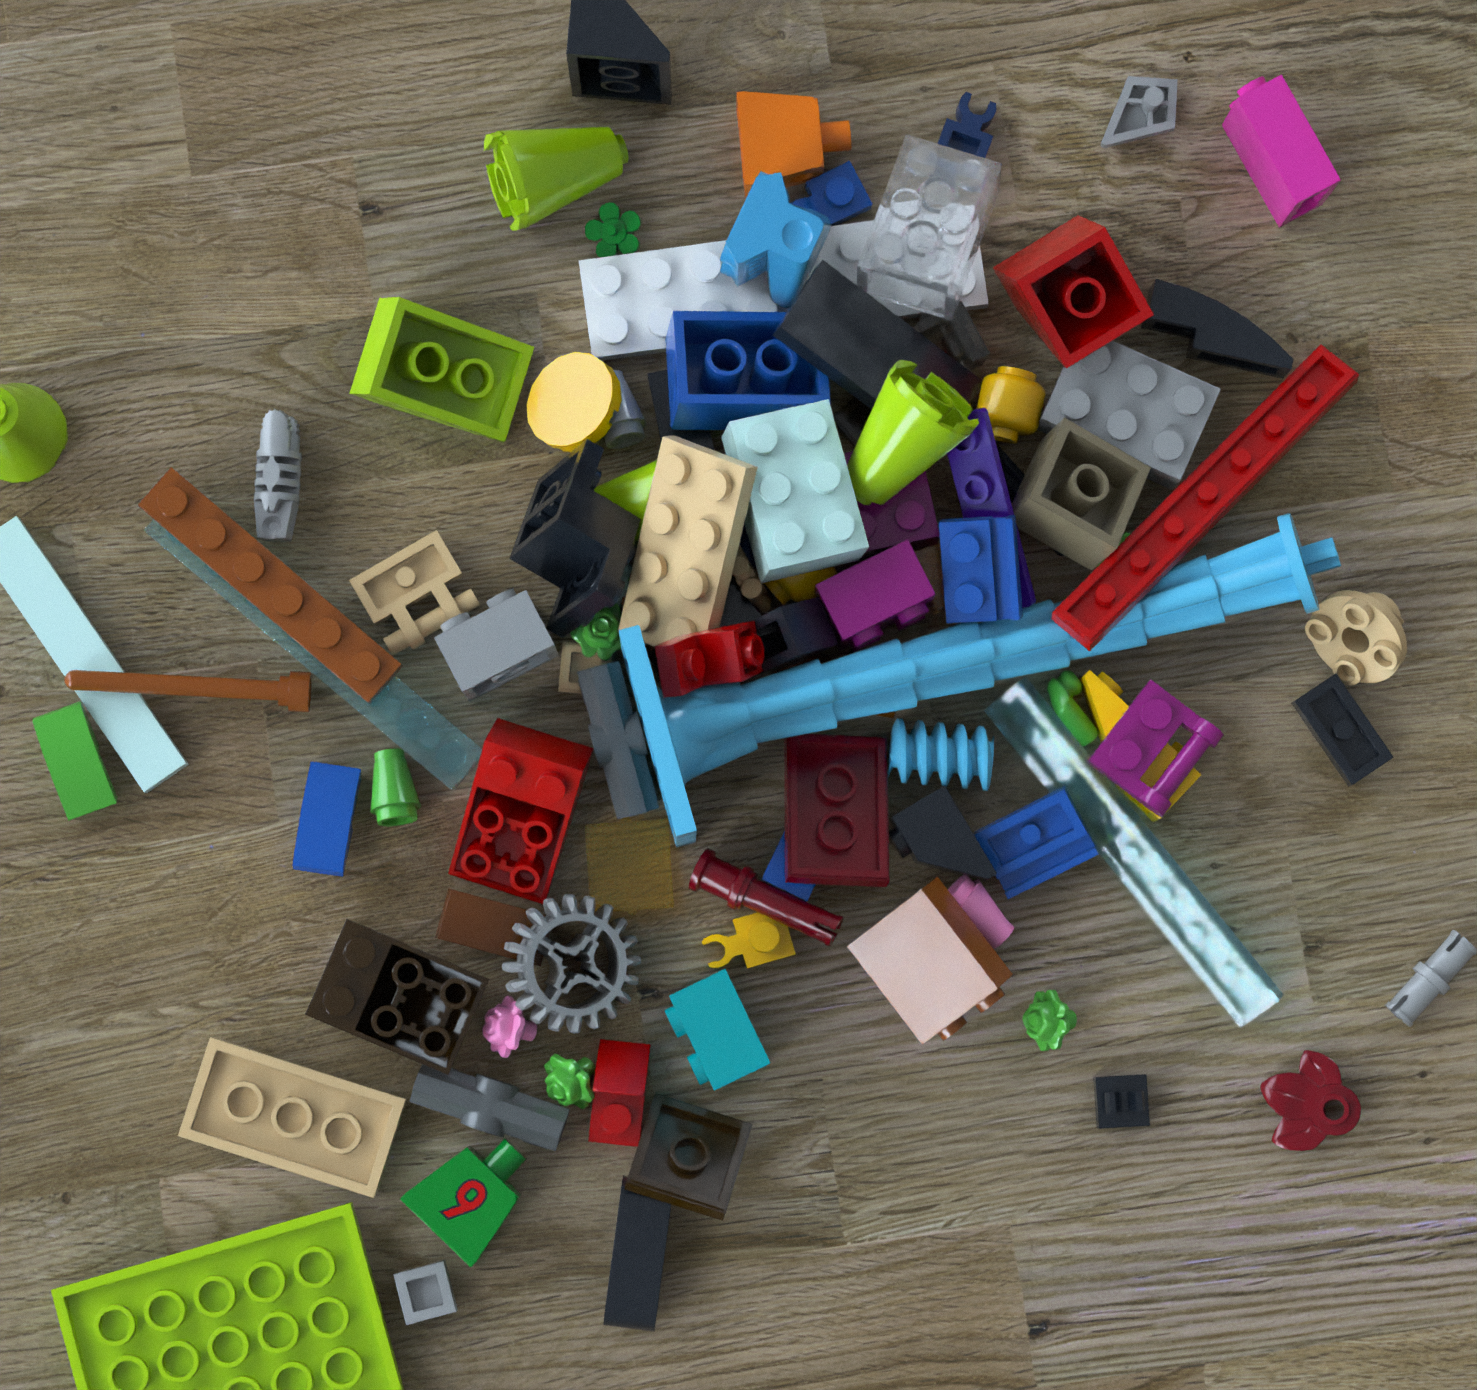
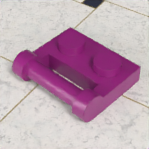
(1141, 737)

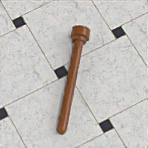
(288, 690)

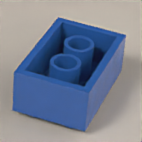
(733, 369)

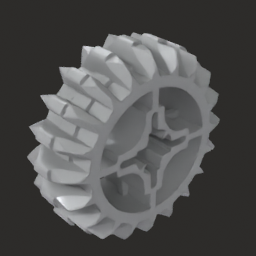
(558, 982)

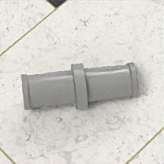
(1431, 978)

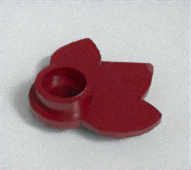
(1303, 1099)

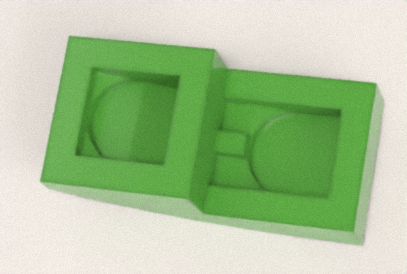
(74, 760)

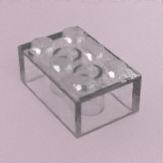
(929, 227)

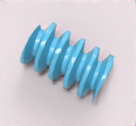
(941, 753)

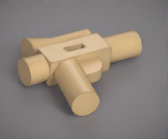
(749, 582)

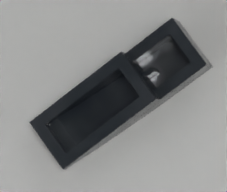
(1214, 331)

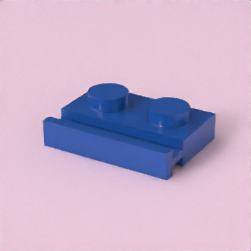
(980, 569)
(1037, 842)

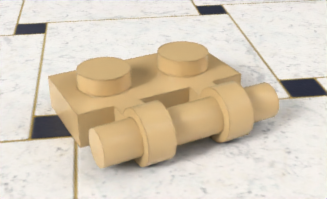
(405, 580)

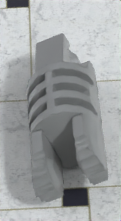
(277, 477)

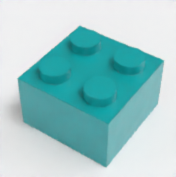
(718, 1031)

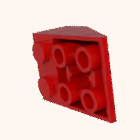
(520, 810)

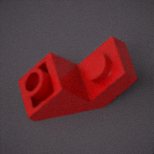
(709, 658)

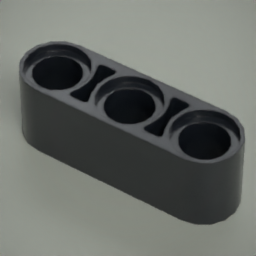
(637, 1261)

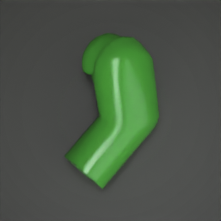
(1061, 696)

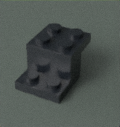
(576, 539)

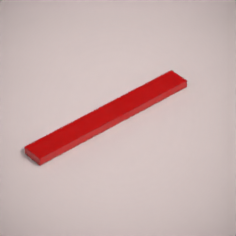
(1204, 497)

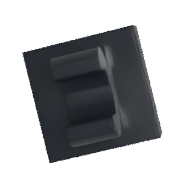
(1121, 1101)

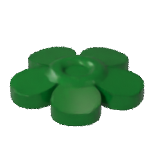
(614, 231)

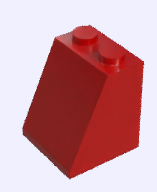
(1074, 289)

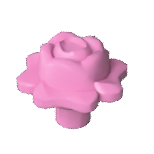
(506, 1027)

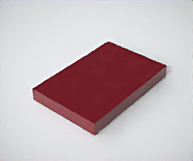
(836, 810)

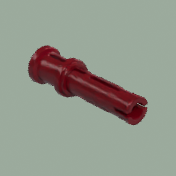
(743, 889)

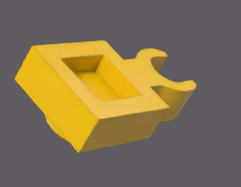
(756, 939)

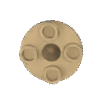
(1358, 636)

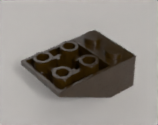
(397, 996)

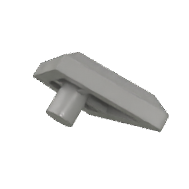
(1142, 110)

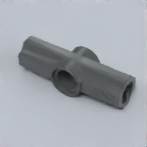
(618, 739)
(491, 1106)

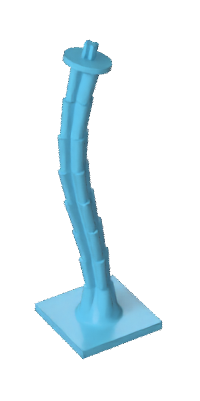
(728, 720)

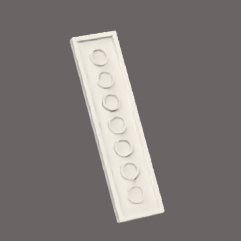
(635, 293)

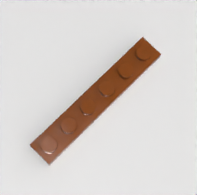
(270, 585)

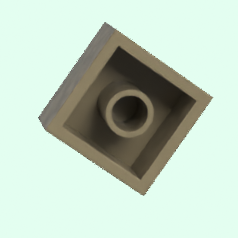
(1078, 494)

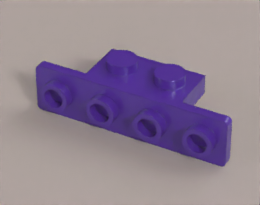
(983, 486)

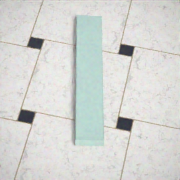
(78, 646)

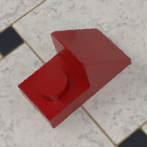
(619, 1092)

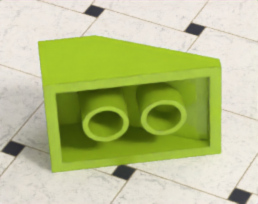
(441, 368)

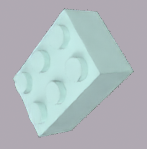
(802, 493)

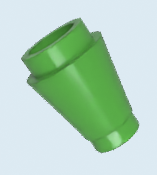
(393, 789)

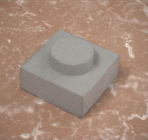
(425, 1292)

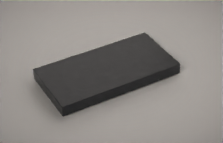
(860, 339)

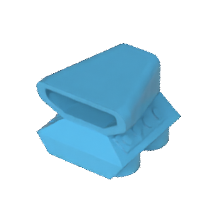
(774, 239)

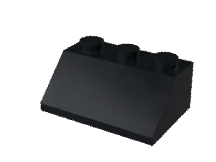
(616, 54)

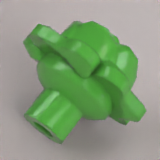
(600, 634)
(1048, 1020)
(569, 1080)

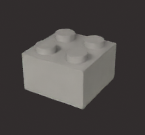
(495, 643)

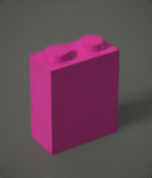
(1279, 149)

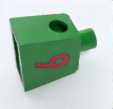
(468, 1198)

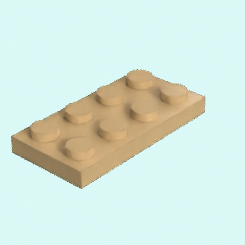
(687, 541)
(292, 1117)

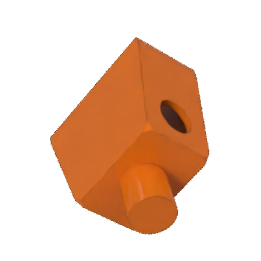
(785, 137)

